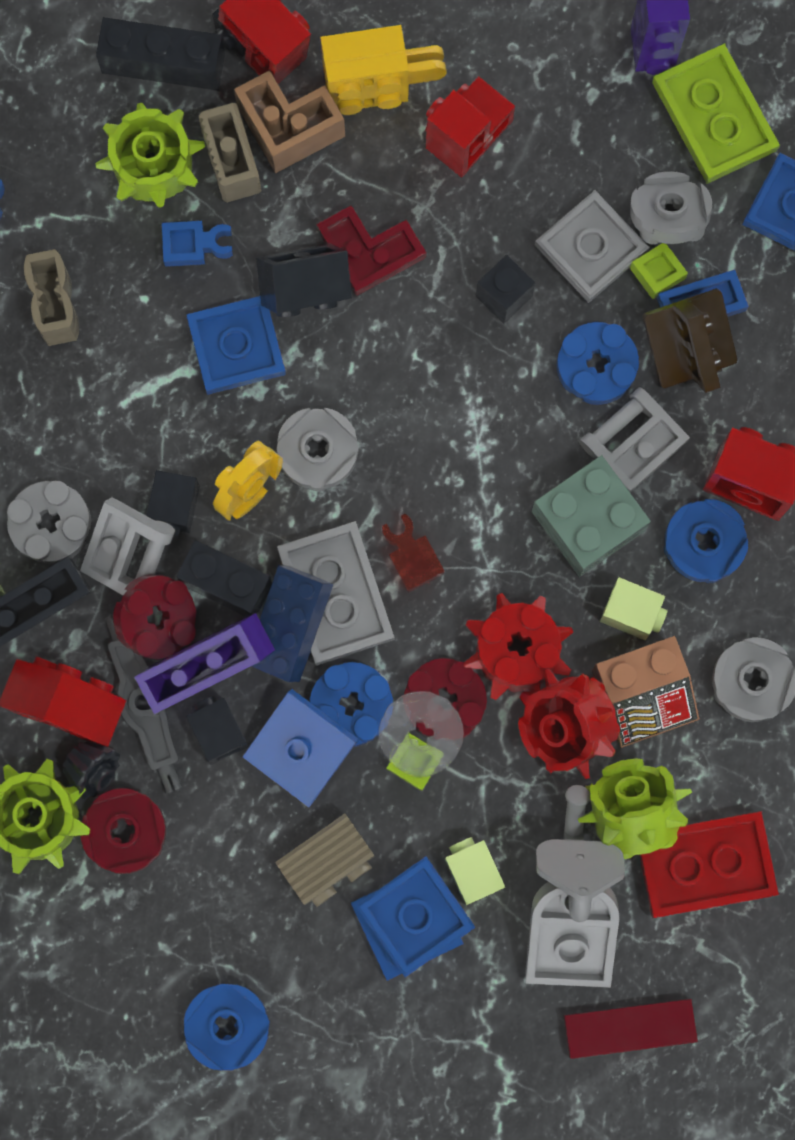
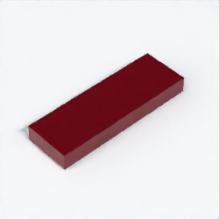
(630, 1028)

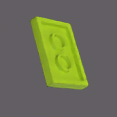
(715, 113)

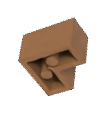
(285, 129)

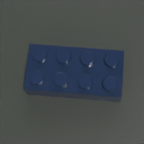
(292, 621)

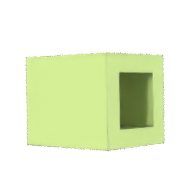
(634, 609)
(473, 870)

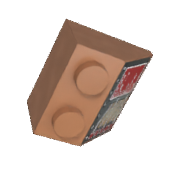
(649, 690)

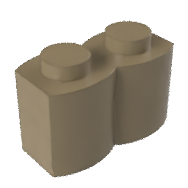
(51, 298)

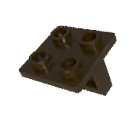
(691, 340)

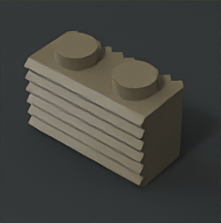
(230, 152)
(326, 860)

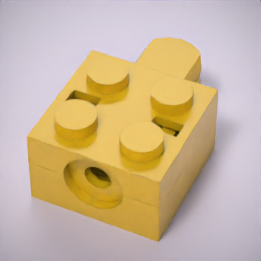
(375, 68)

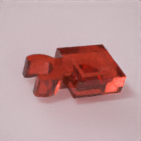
(414, 559)

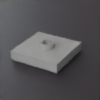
(591, 246)

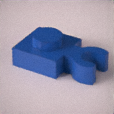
(187, 243)

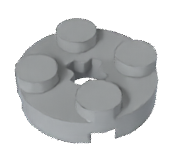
(665, 226)
(317, 425)
(27, 512)
(742, 659)

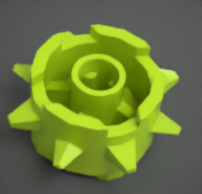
(146, 133)
(636, 807)
(58, 818)

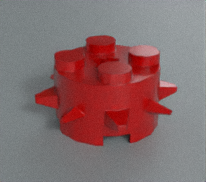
(529, 625)
(568, 723)

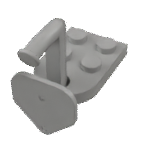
(577, 935)

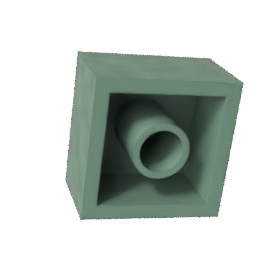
(590, 515)

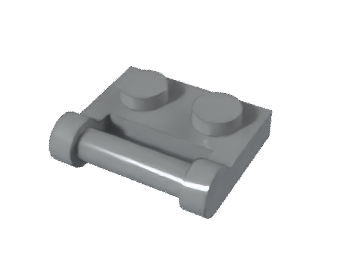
(644, 448)
(115, 543)

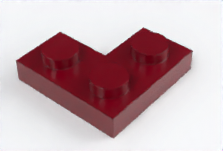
(375, 258)

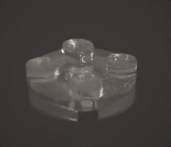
(437, 715)

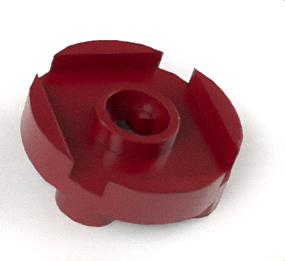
(177, 620)
(458, 680)
(144, 844)

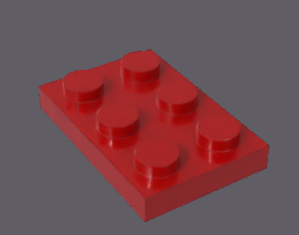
(710, 866)

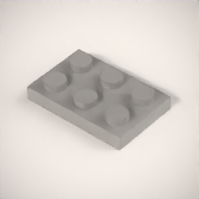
(355, 610)

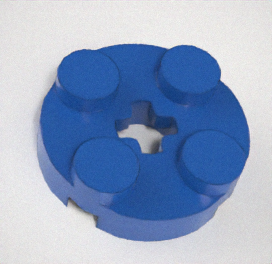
(610, 343)
(699, 518)
(357, 679)
(201, 1027)

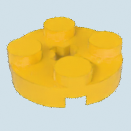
(242, 486)

